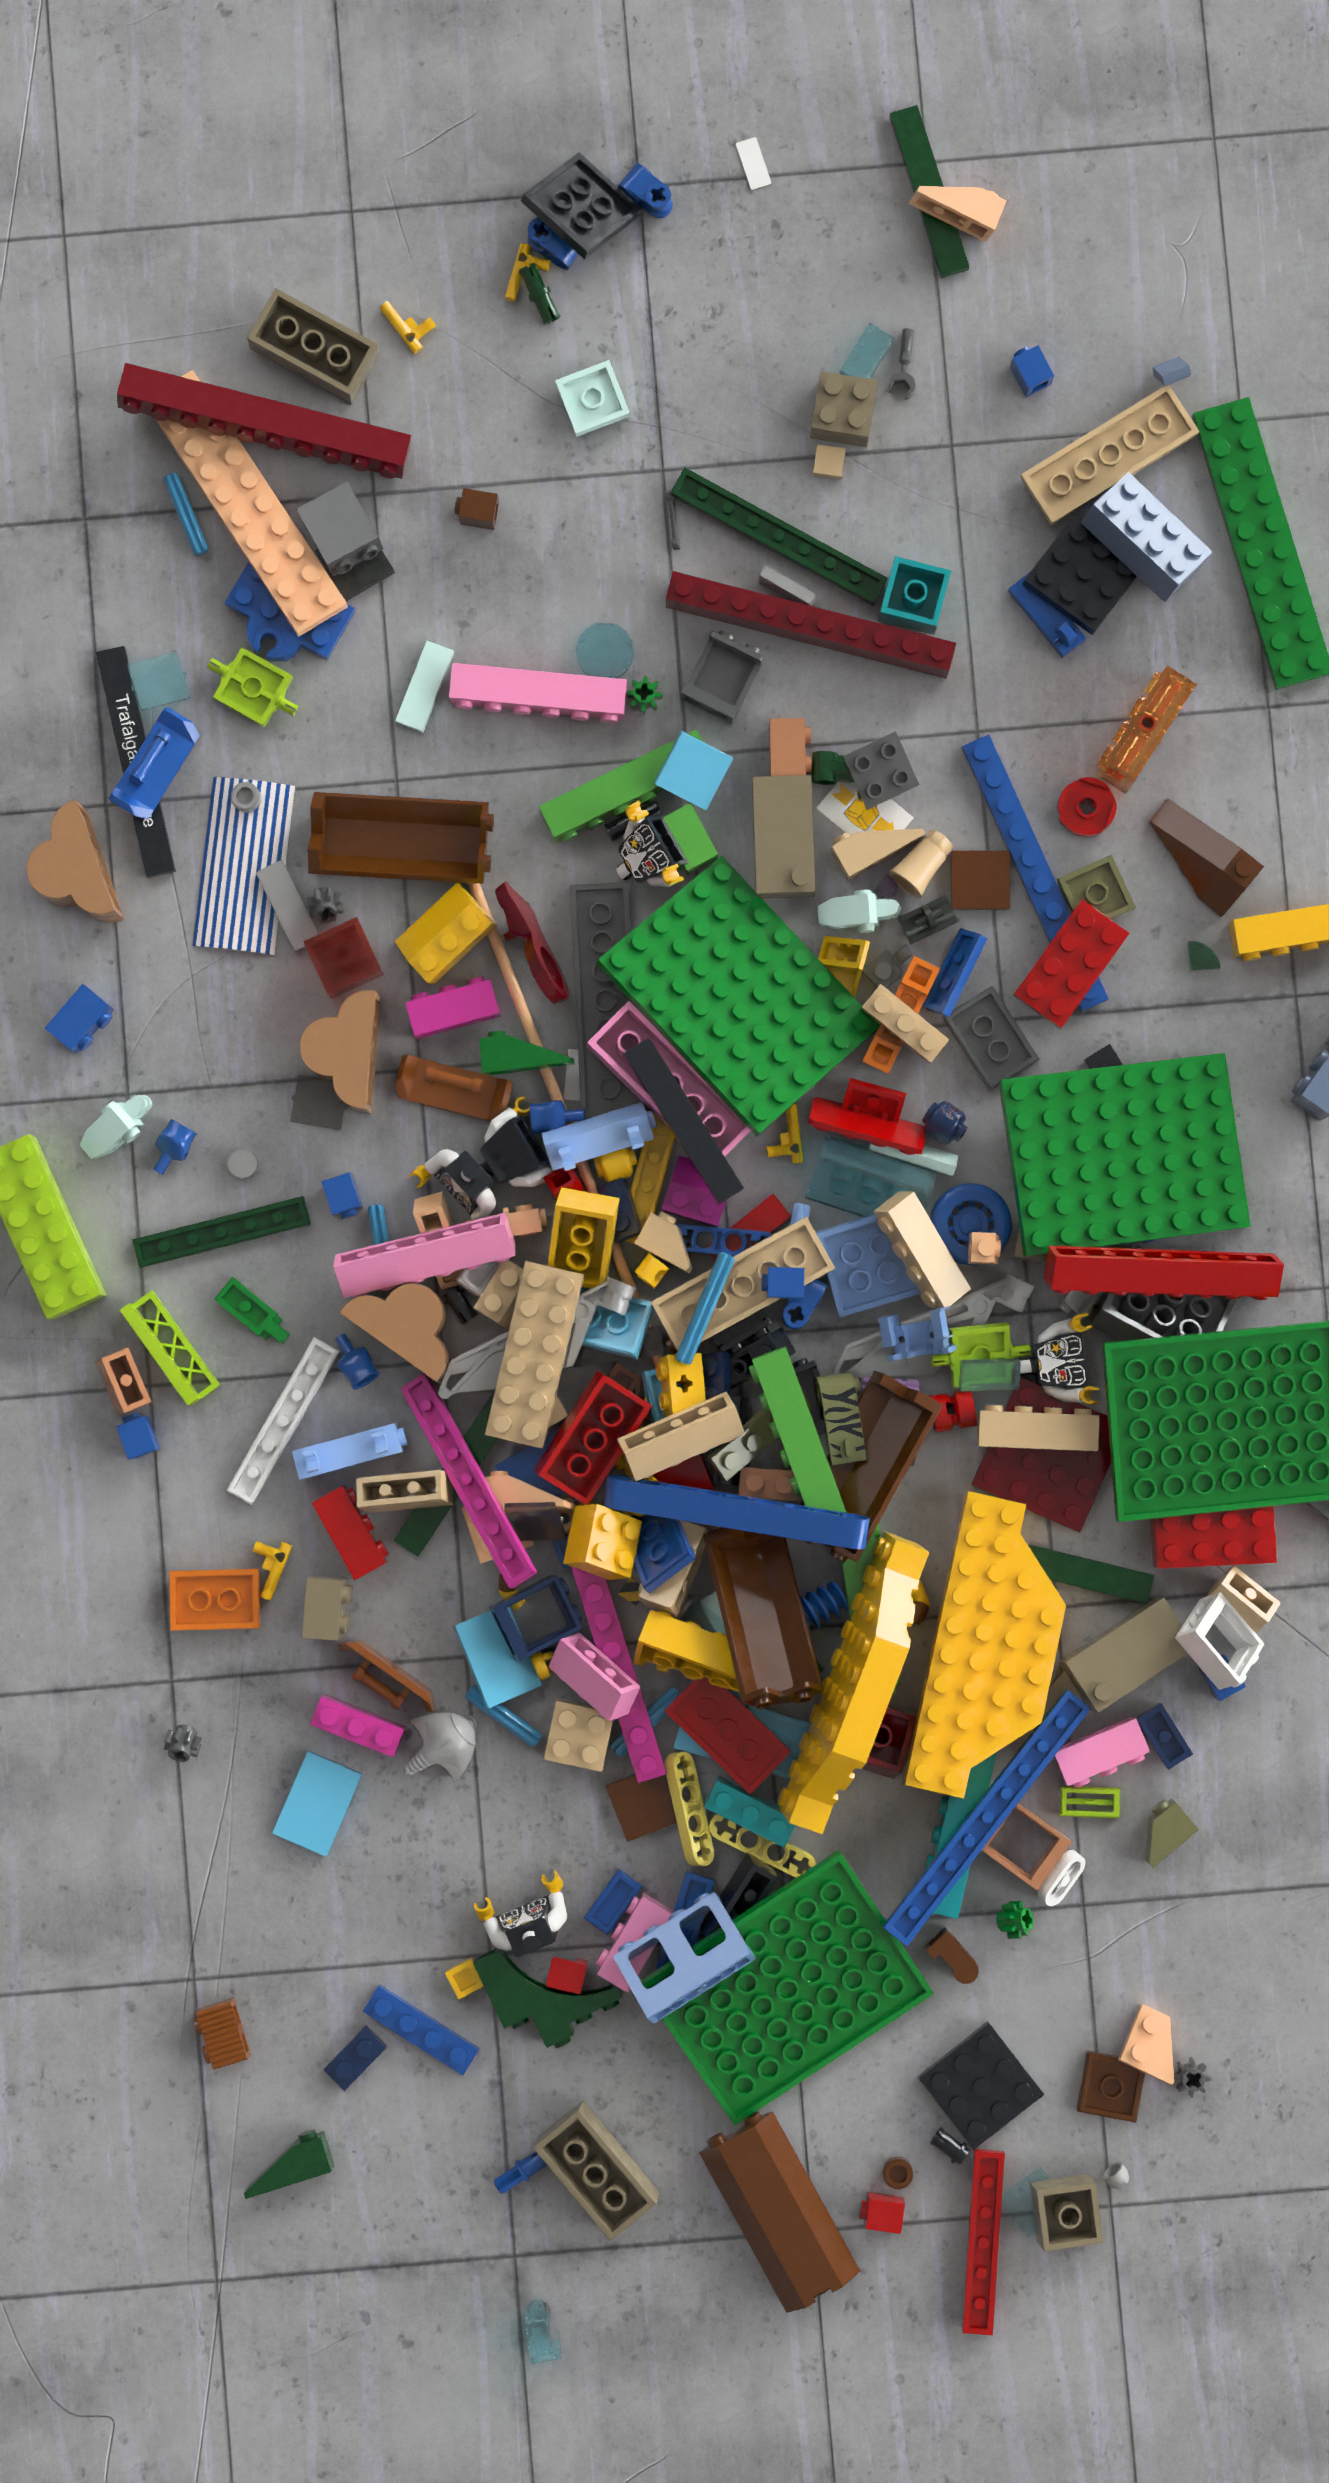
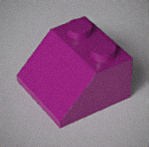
(690, 1196)

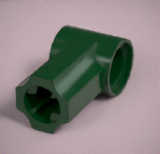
(829, 768)

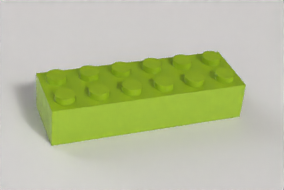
(44, 1231)

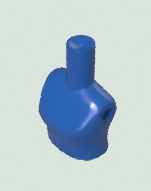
(552, 1115)
(173, 1144)
(356, 1363)

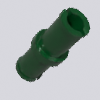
(539, 294)

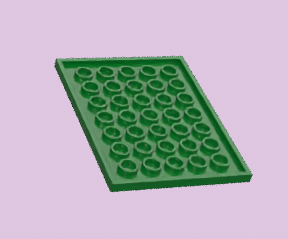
(738, 995)
(1124, 1153)
(1218, 1420)
(814, 1991)

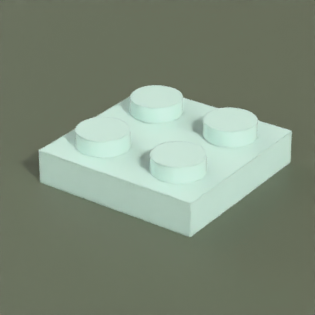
(592, 398)

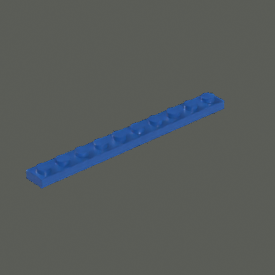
(1023, 846)
(986, 1817)

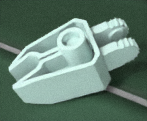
(857, 912)
(116, 1125)

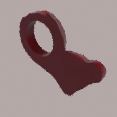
(540, 958)

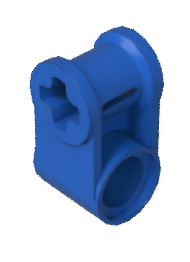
(644, 188)
(550, 245)
(812, 1294)

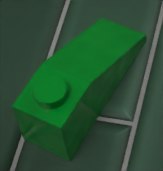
(509, 1054)

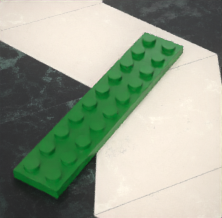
(1262, 543)

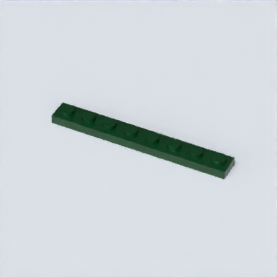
(778, 536)

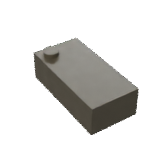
(313, 346)
(783, 836)
(1125, 1655)
(597, 2170)

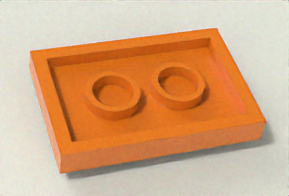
(214, 1599)

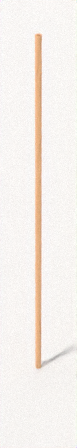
(547, 1073)

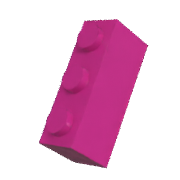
(452, 1007)
(358, 1725)

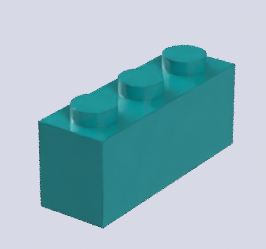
(748, 1811)

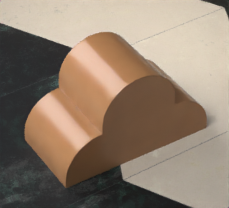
(72, 868)
(346, 1049)
(407, 1325)

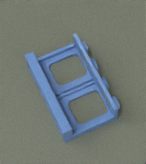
(692, 1972)

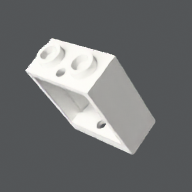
(1192, 1638)

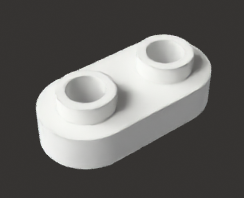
(1061, 1878)

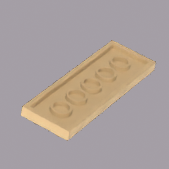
(1108, 453)
(742, 1294)
(534, 1354)

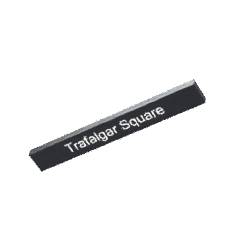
(129, 737)

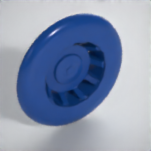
(970, 1218)

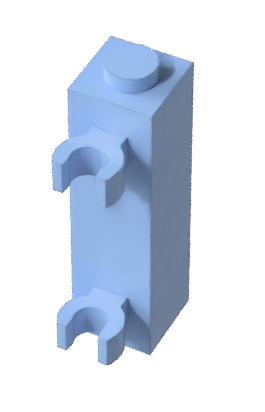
(599, 1136)
(349, 1450)

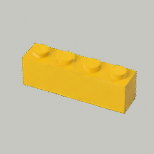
(1280, 932)

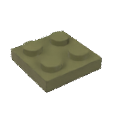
(1099, 886)

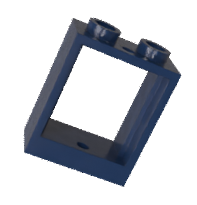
(509, 1631)

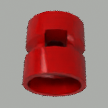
(963, 1411)

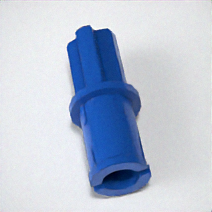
(522, 2170)

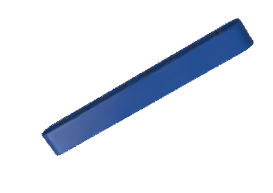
(736, 1512)

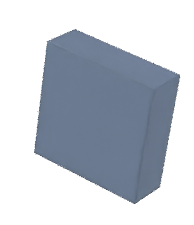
(1171, 371)

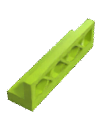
(160, 1353)

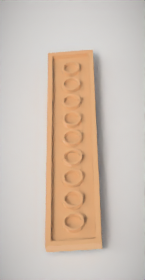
(258, 524)

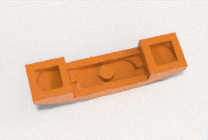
(913, 993)

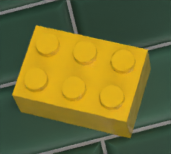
(583, 1234)

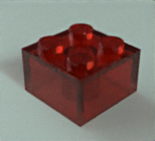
(343, 958)

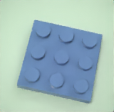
(865, 1267)

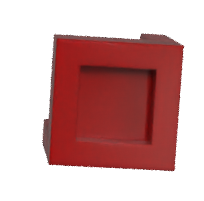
(567, 1974)

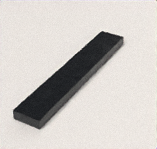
(683, 1121)

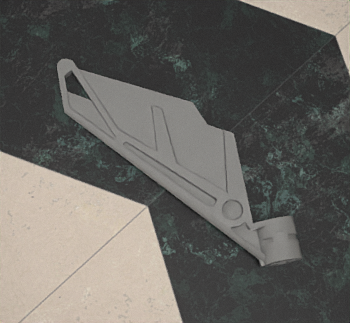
(966, 1311)
(485, 1360)

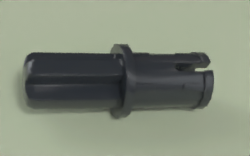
(618, 827)

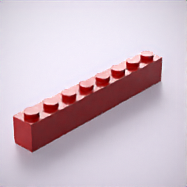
(1163, 1272)

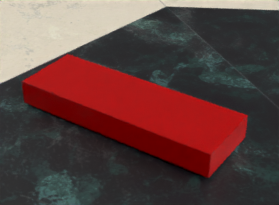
(764, 1217)

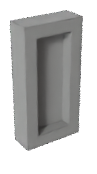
(785, 587)

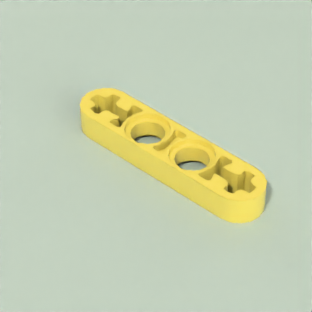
(684, 1810)
(761, 1848)

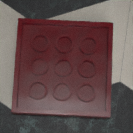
(1048, 1481)

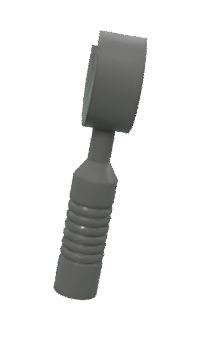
(905, 359)

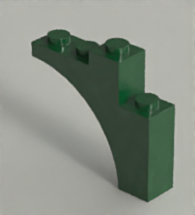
(521, 1996)

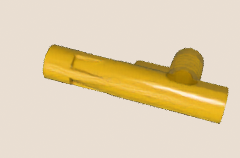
(515, 279)
(407, 327)
(789, 1138)
(273, 1565)

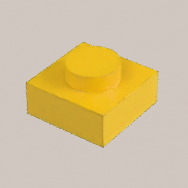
(464, 1978)

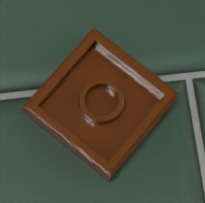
(980, 880)
(642, 1805)
(1110, 2087)

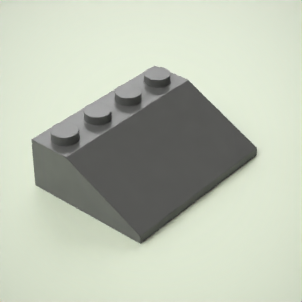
(1160, 1315)

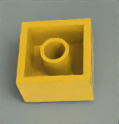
(602, 1542)

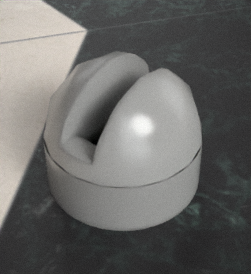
(1116, 2175)

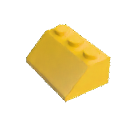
(445, 934)

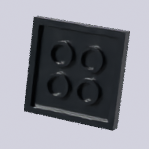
(581, 205)
(1080, 577)
(980, 2085)

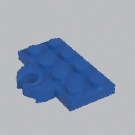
(266, 620)

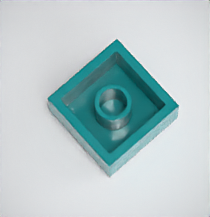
(914, 595)

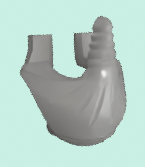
(445, 1743)

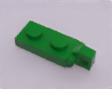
(251, 1310)

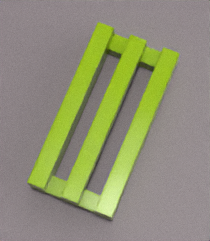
(1115, 1802)

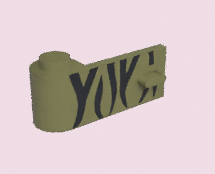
(841, 1416)

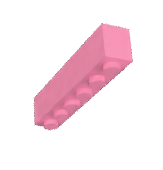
(538, 692)
(424, 1255)

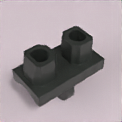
(927, 919)

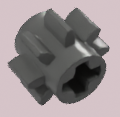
(325, 905)
(182, 1743)
(1195, 2070)

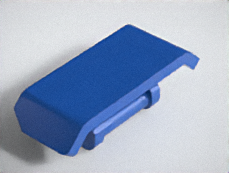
(155, 764)

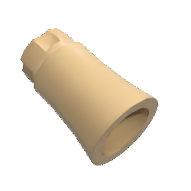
(921, 863)

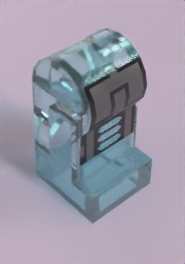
(538, 2333)

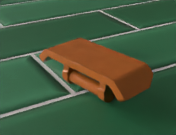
(452, 1088)
(391, 1669)

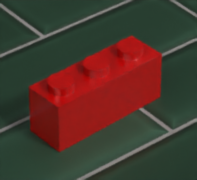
(351, 1531)

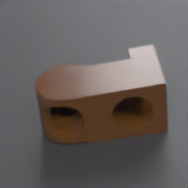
(961, 1962)

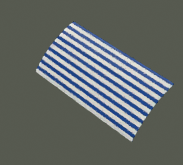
(231, 900)

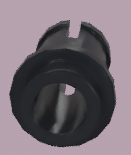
(460, 1304)
(951, 2147)

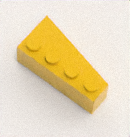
(686, 1649)

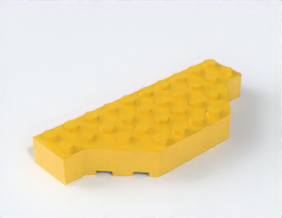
(987, 1651)
(858, 1684)

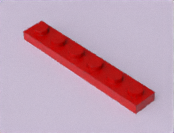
(983, 2242)

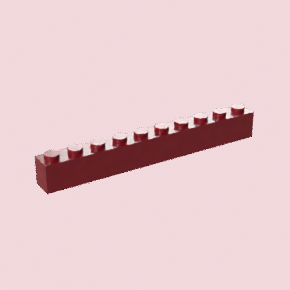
(263, 421)
(810, 624)

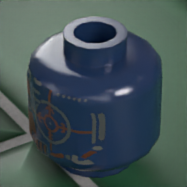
(945, 1122)

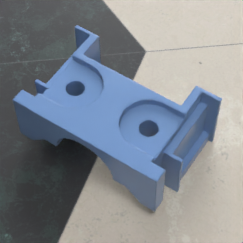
(920, 1337)

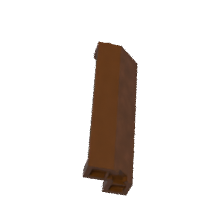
(399, 837)
(893, 1430)
(763, 1617)
(779, 2211)

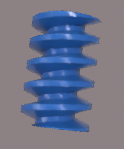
(823, 1603)

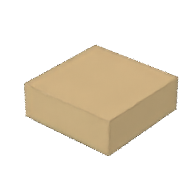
(829, 462)

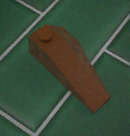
(1207, 859)

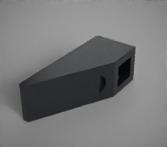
(742, 1359)

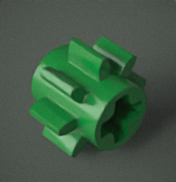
(637, 691)
(1014, 1919)

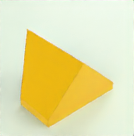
(844, 959)

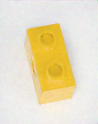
(673, 1398)

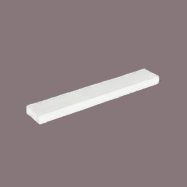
(283, 1421)

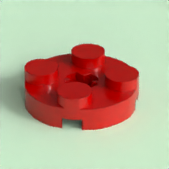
(1101, 799)

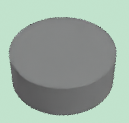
(246, 797)
(242, 1163)

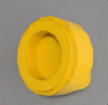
(538, 1660)

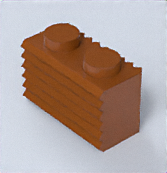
(222, 2034)

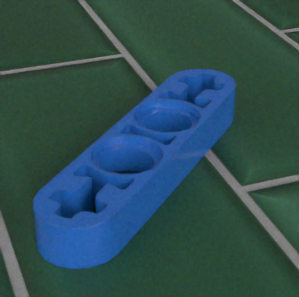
(719, 1238)

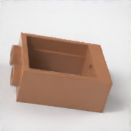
(1047, 1860)

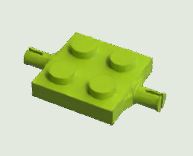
(253, 687)
(976, 1343)

